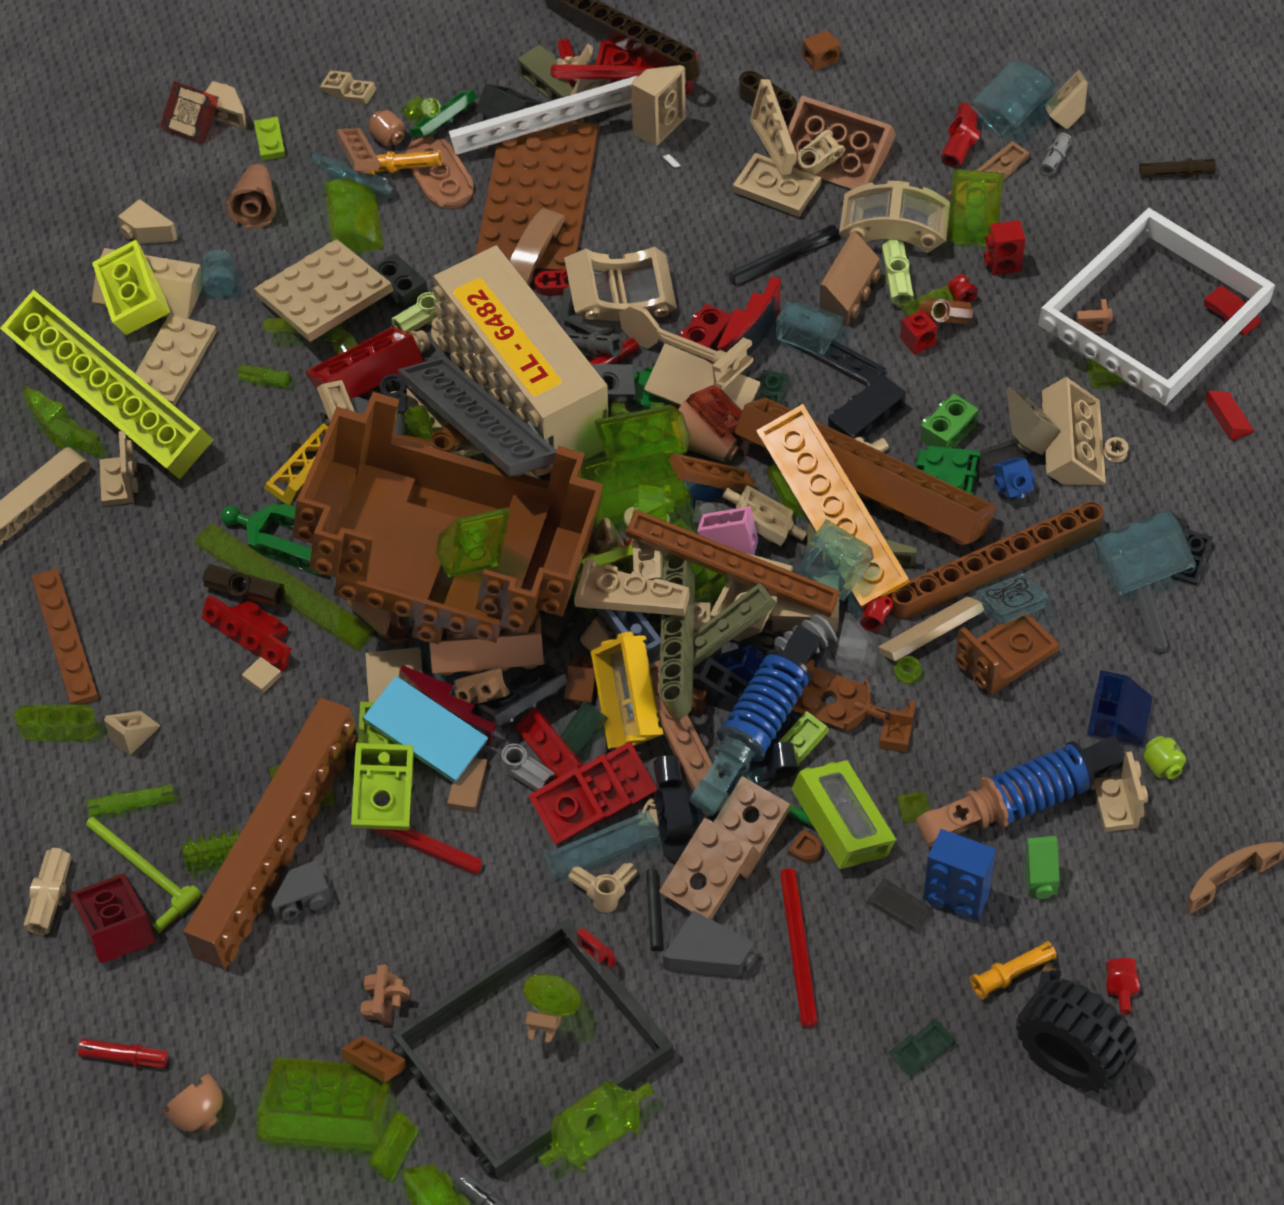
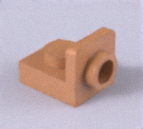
(1096, 320)

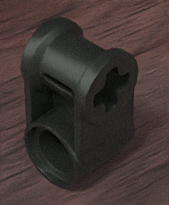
(557, 628)

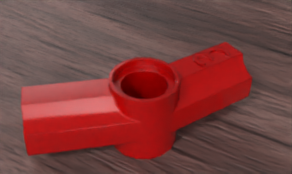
(962, 135)

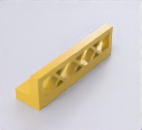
(295, 482)

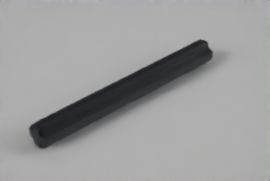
(783, 255)

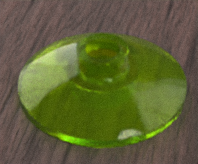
(552, 994)

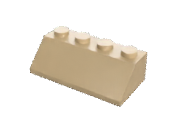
(178, 280)
(1077, 448)

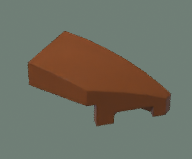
(898, 728)

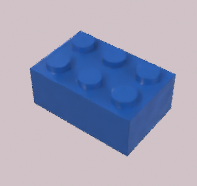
(959, 874)

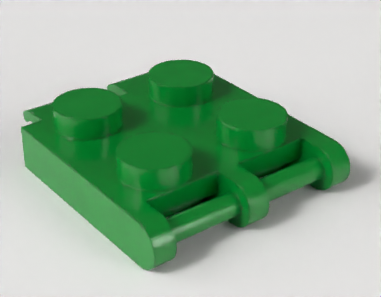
(949, 465)

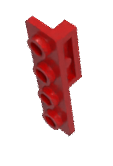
(250, 628)

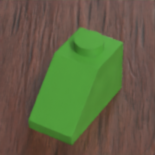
(1041, 867)

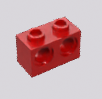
(1004, 247)
(707, 327)

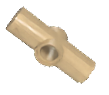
(47, 891)

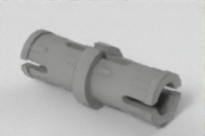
(1055, 154)

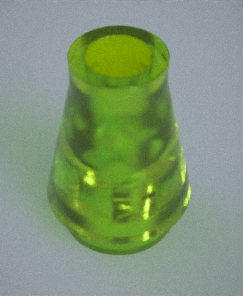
(419, 422)

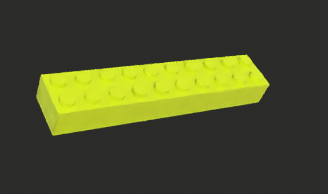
(107, 384)

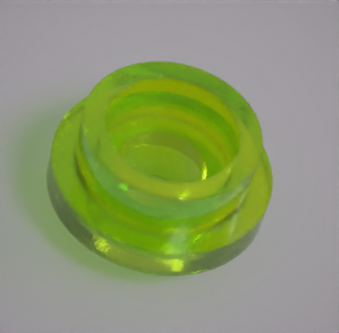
(911, 663)

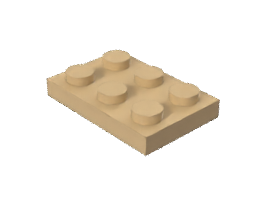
(765, 184)

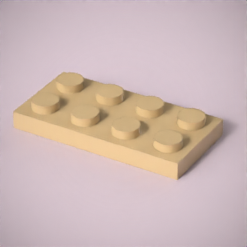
(175, 355)

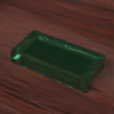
(583, 728)

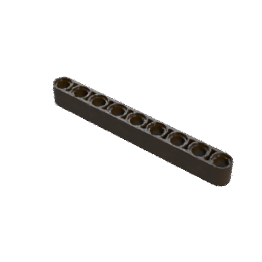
(628, 34)

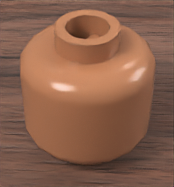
(386, 128)

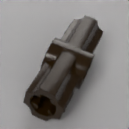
(256, 587)

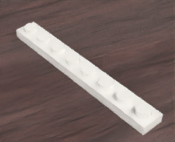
(542, 116)

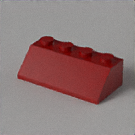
(368, 362)

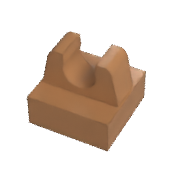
(542, 1020)

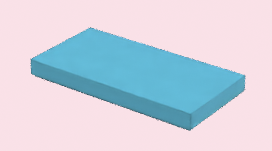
(434, 732)

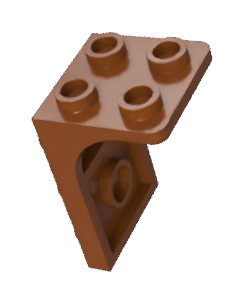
(1004, 652)

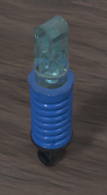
(757, 716)

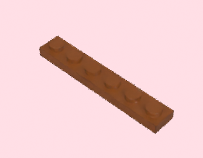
(64, 637)

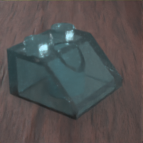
(807, 326)
(836, 558)

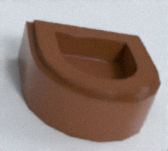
(806, 847)

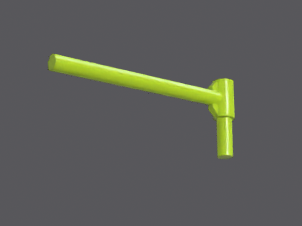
(181, 899)

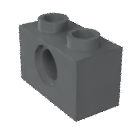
(620, 380)

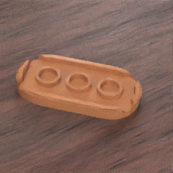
(443, 183)

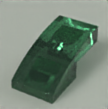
(922, 1048)

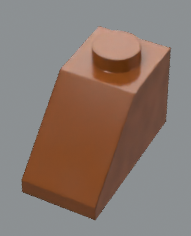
(581, 680)

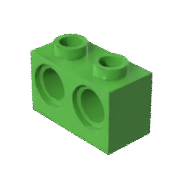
(949, 423)

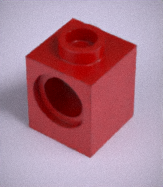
(918, 332)

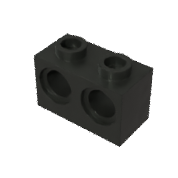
(405, 281)

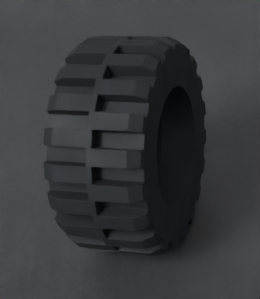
(1076, 1035)

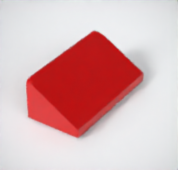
(1228, 414)

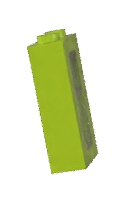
(843, 814)

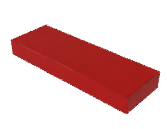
(547, 743)

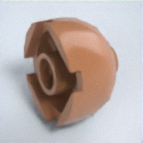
(196, 1106)

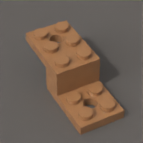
(725, 848)

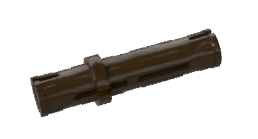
(1177, 168)

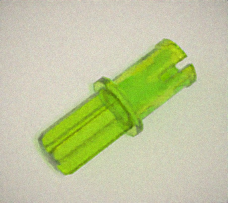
(264, 375)

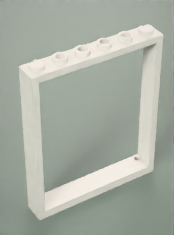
(1191, 249)

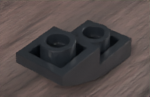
(1199, 547)

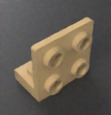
(118, 475)
(1121, 797)

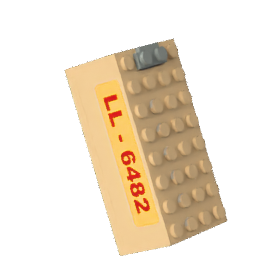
(519, 351)

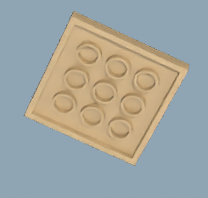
(323, 290)

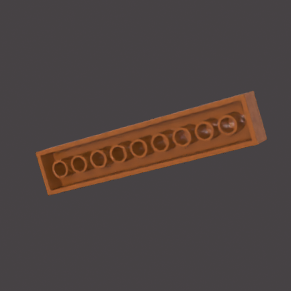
(888, 479)
(271, 835)

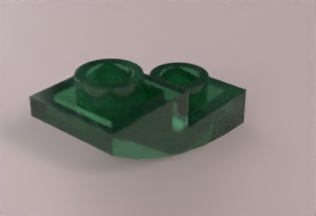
(772, 386)

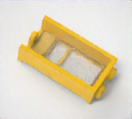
(626, 690)

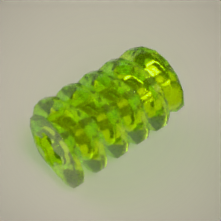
(209, 849)

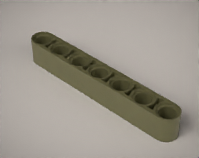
(677, 643)

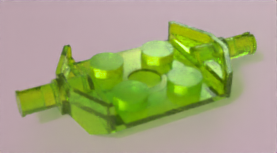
(616, 1115)

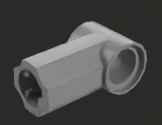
(527, 770)

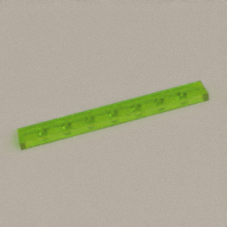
(297, 594)

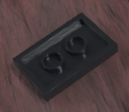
(524, 694)

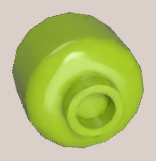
(1164, 757)

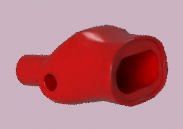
(876, 612)
(1122, 981)

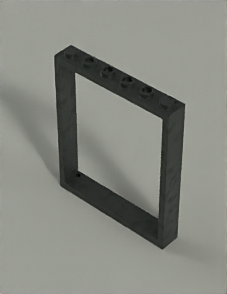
(561, 934)

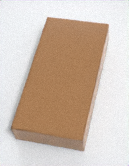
(467, 789)

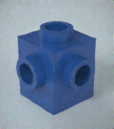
(1013, 478)

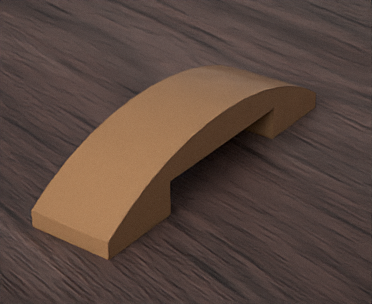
(534, 242)
(1259, 856)

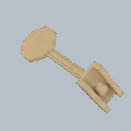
(727, 365)

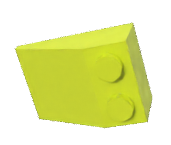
(130, 288)

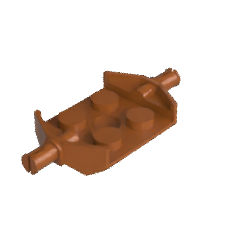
(851, 698)

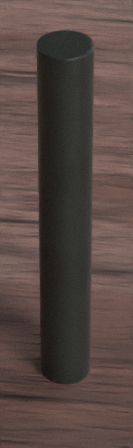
(653, 909)

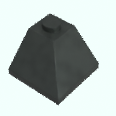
(502, 100)

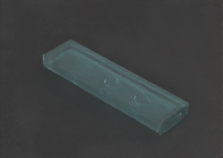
(602, 845)

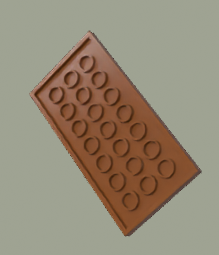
(534, 173)

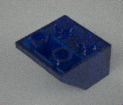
(1120, 709)

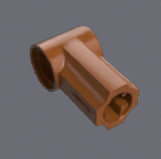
(947, 310)

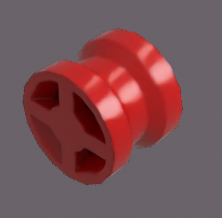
(962, 289)

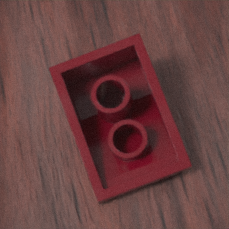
(112, 918)

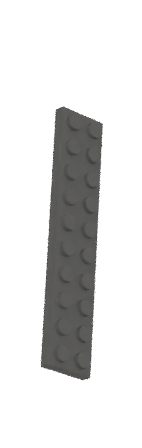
(478, 416)

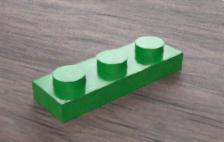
(459, 103)

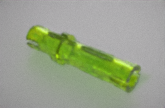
(129, 800)

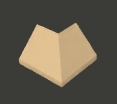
(1069, 101)

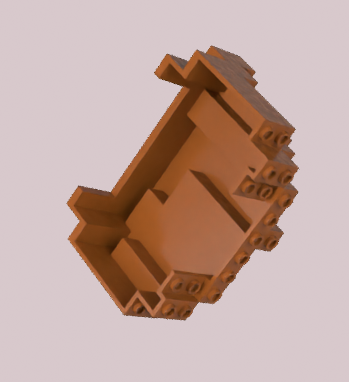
(384, 500)

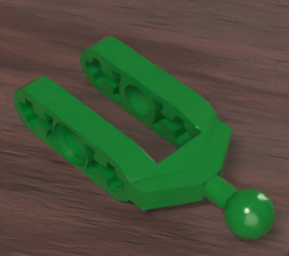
(269, 545)

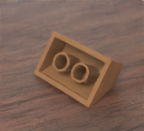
(850, 279)

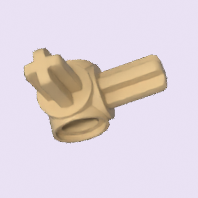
(604, 889)

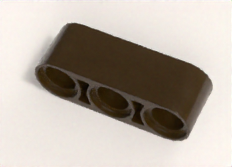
(748, 88)

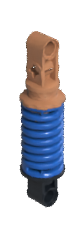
(1025, 788)

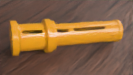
(392, 161)
(1001, 974)

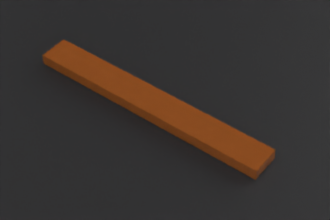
(732, 563)

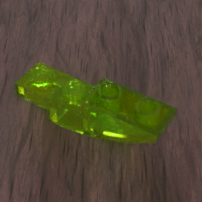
(54, 424)

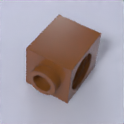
(821, 50)

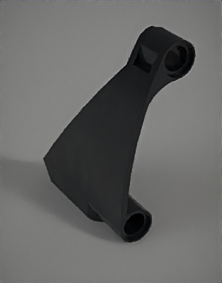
(680, 818)

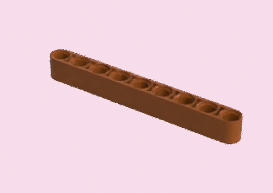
(1011, 552)

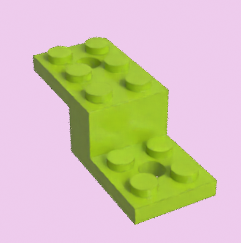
(381, 769)

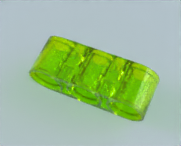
(43, 719)

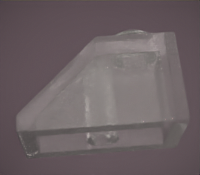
(855, 649)

